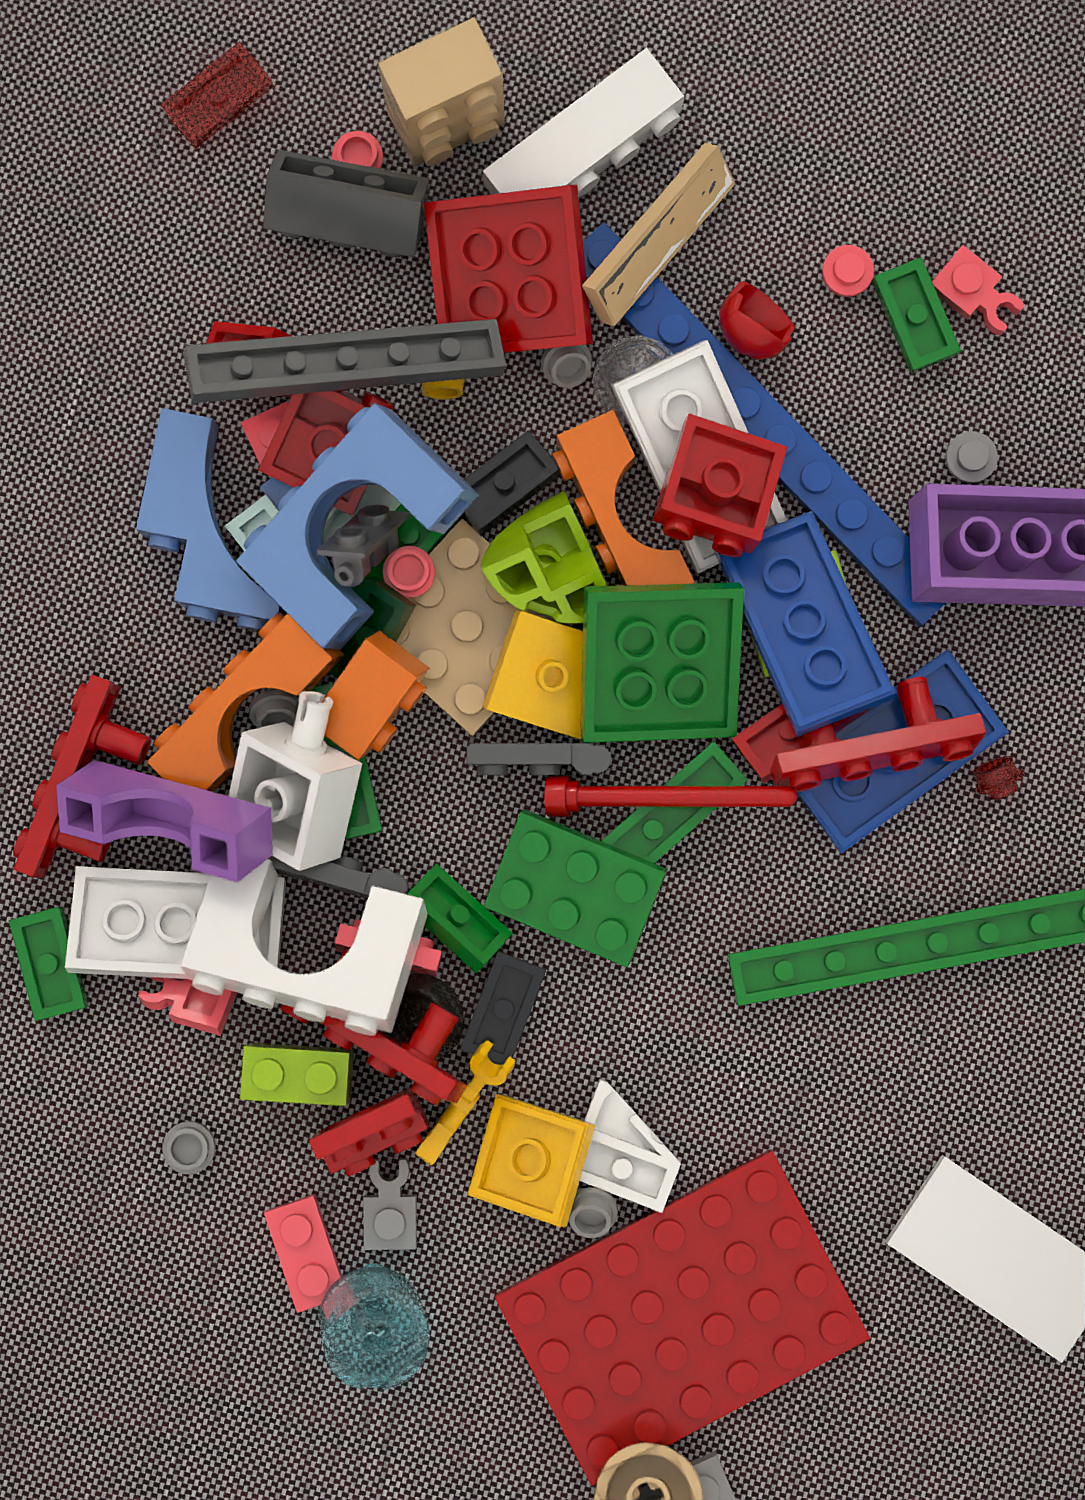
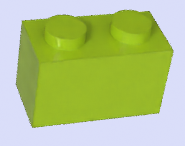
(297, 1074)

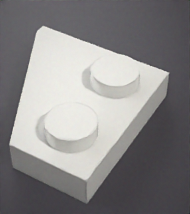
(626, 1153)

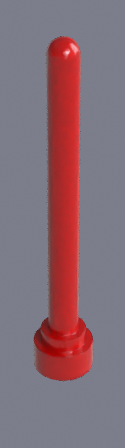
(567, 796)

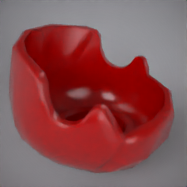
(754, 323)

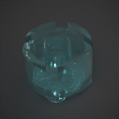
(361, 1353)

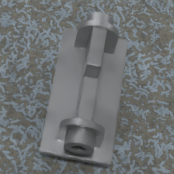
(363, 543)

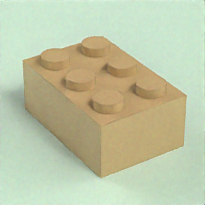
(444, 93)

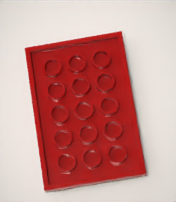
(682, 1315)

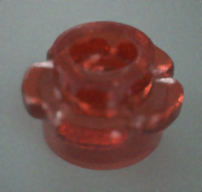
(997, 777)

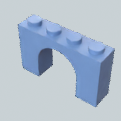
(284, 552)

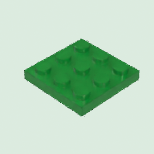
(661, 661)

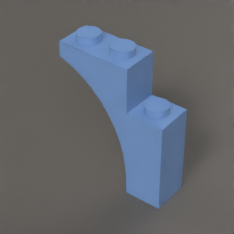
(181, 510)

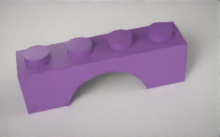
(115, 803)

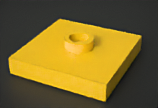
(539, 674)
(531, 1160)

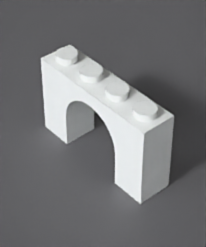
(359, 988)

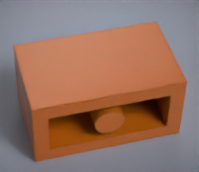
(372, 693)

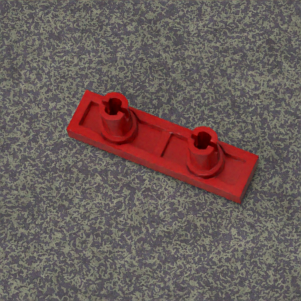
(900, 748)
(72, 751)
(412, 1059)

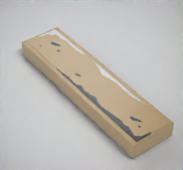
(659, 234)

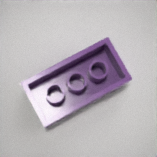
(997, 545)

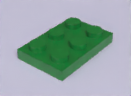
(575, 888)

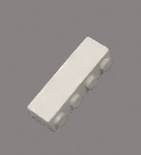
(593, 131)

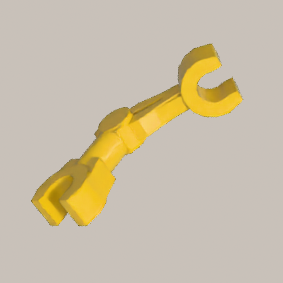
(484, 1073)

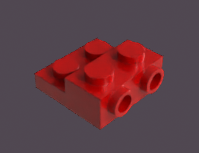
(308, 429)
(719, 486)
(356, 1138)

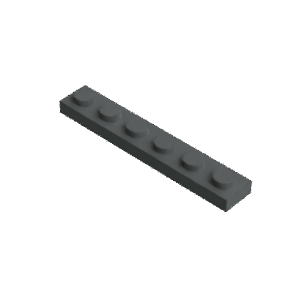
(343, 360)

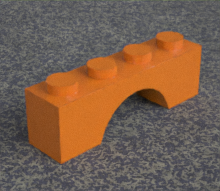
(596, 460)
(202, 748)

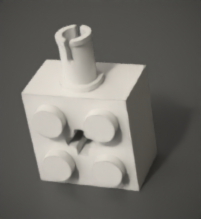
(301, 782)

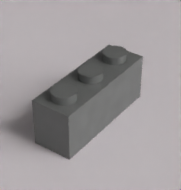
(345, 203)

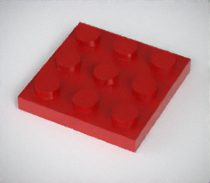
(514, 263)

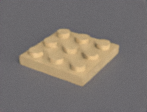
(460, 628)

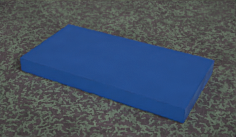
(807, 626)
(858, 807)

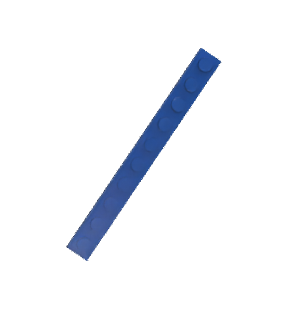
(807, 468)

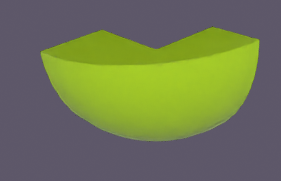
(544, 561)

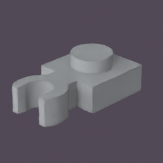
(390, 1216)

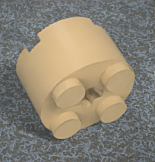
(648, 1464)

